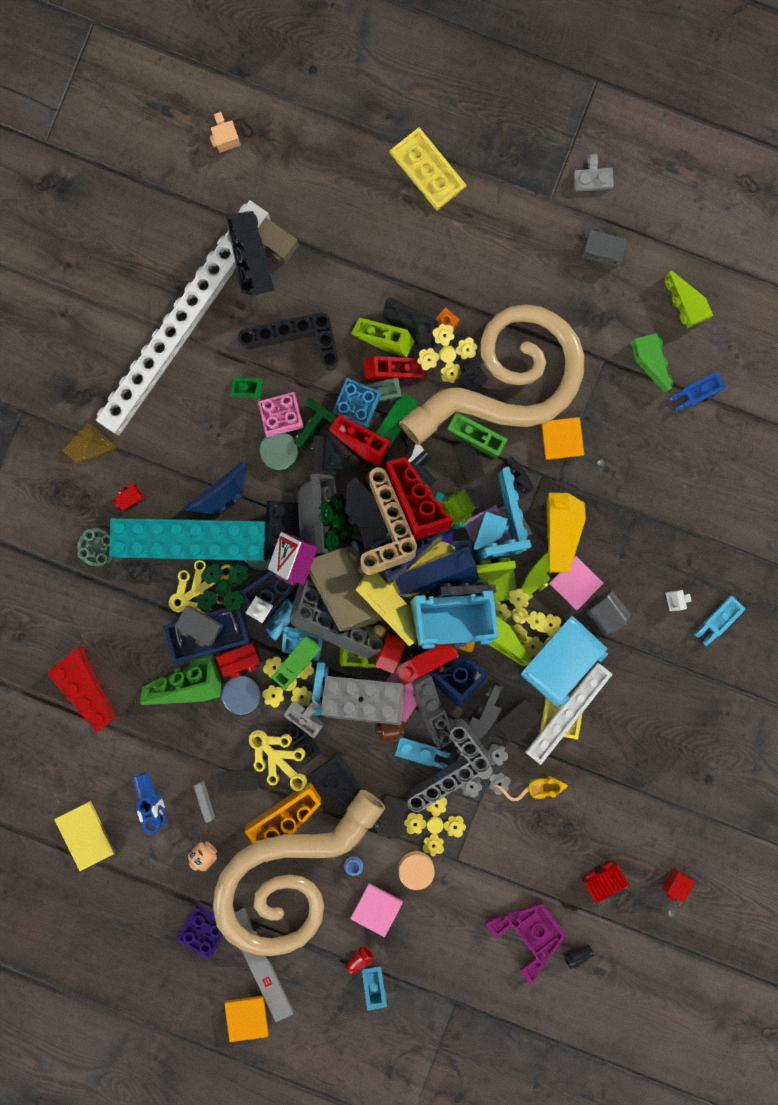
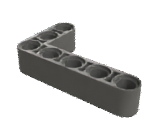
(354, 640)
(453, 771)

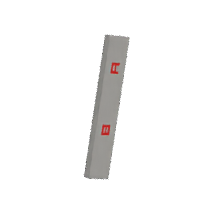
(265, 975)

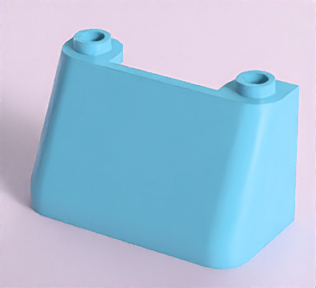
(454, 619)
(564, 661)

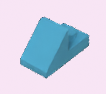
(374, 988)

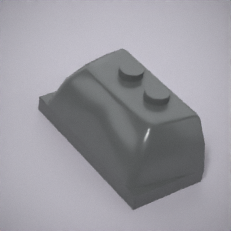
(310, 497)

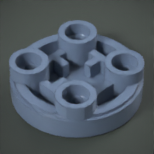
(241, 695)

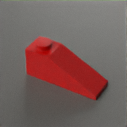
(391, 367)
(361, 440)
(426, 662)

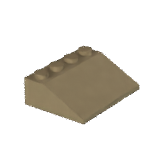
(336, 580)

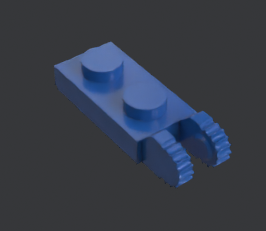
(700, 390)

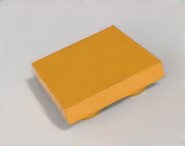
(562, 438)
(246, 1018)

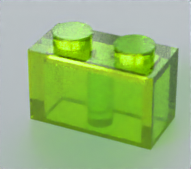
(458, 506)

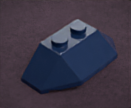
(221, 493)

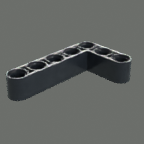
(294, 334)

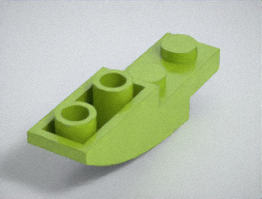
(537, 576)

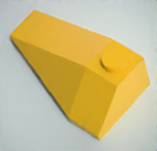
(564, 529)

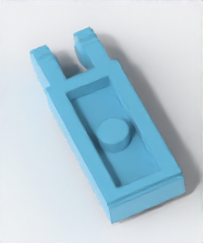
(720, 619)
(321, 672)
(420, 752)

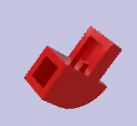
(391, 652)

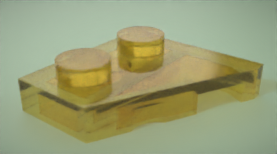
(88, 444)

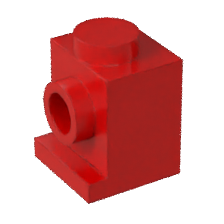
(128, 497)

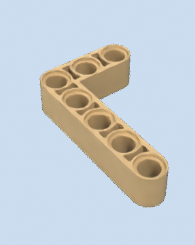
(392, 524)

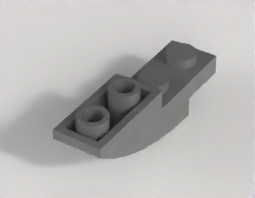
(431, 710)
(487, 714)

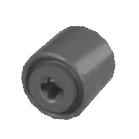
(608, 612)

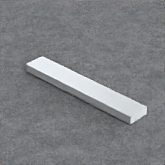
(569, 713)

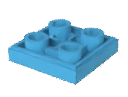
(357, 402)

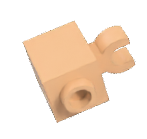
(224, 134)

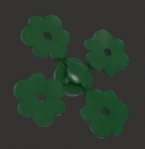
(338, 522)
(223, 588)

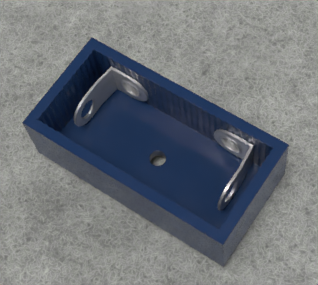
(232, 634)

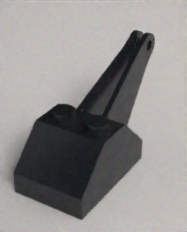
(365, 513)

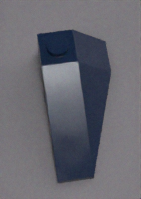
(450, 567)
(458, 680)

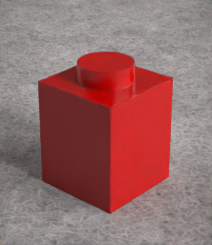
(678, 886)

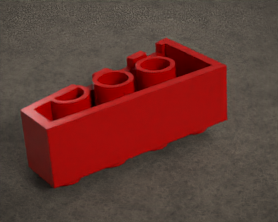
(419, 506)
(83, 689)

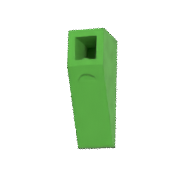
(649, 356)
(296, 662)

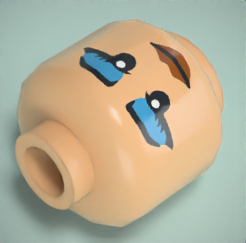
(202, 856)

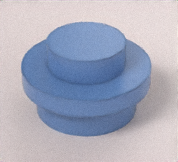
(353, 866)

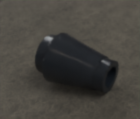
(576, 957)

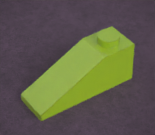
(386, 337)
(509, 644)

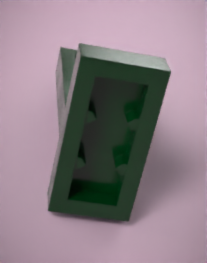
(314, 424)

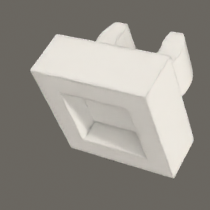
(677, 600)
(259, 609)

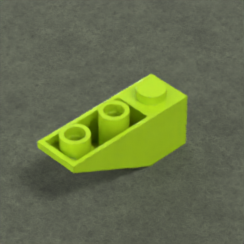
(690, 302)

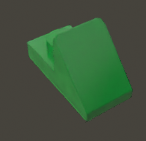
(246, 388)

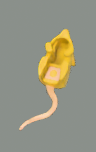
(539, 788)

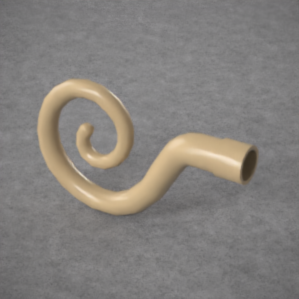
(425, 419)
(360, 816)

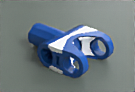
(149, 804)

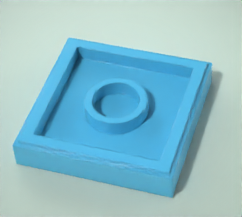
(279, 619)

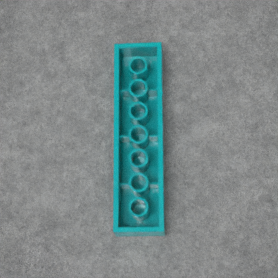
(187, 539)

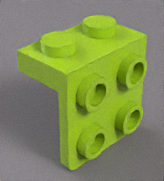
(498, 574)

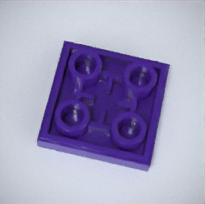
(201, 932)

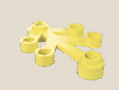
(197, 588)
(276, 757)

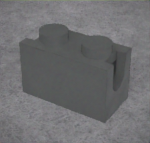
(604, 247)
(198, 625)

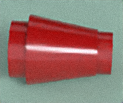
(360, 960)

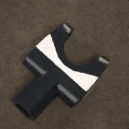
(417, 457)

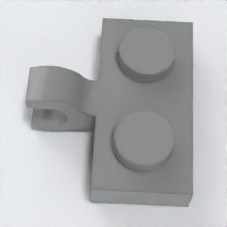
(592, 177)
(304, 718)

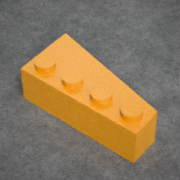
(285, 815)

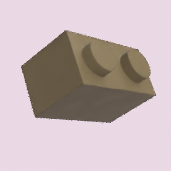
(277, 241)

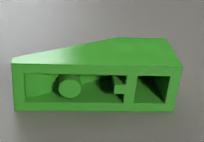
(477, 435)

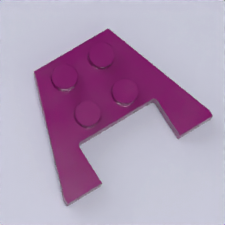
(536, 929)

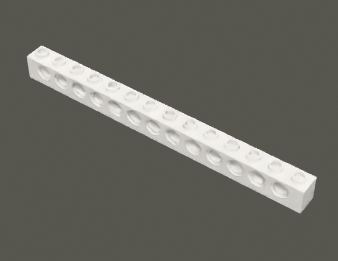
(183, 330)

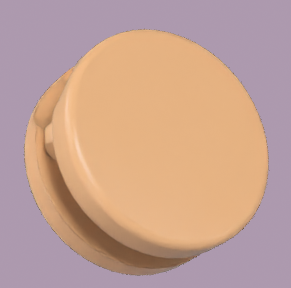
(416, 870)

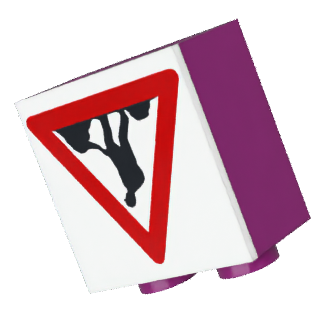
(292, 559)

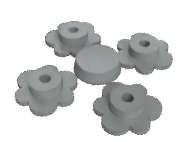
(494, 779)

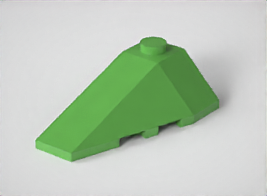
(193, 683)

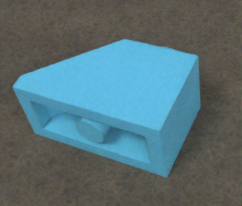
(490, 530)

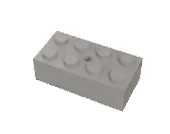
(381, 702)

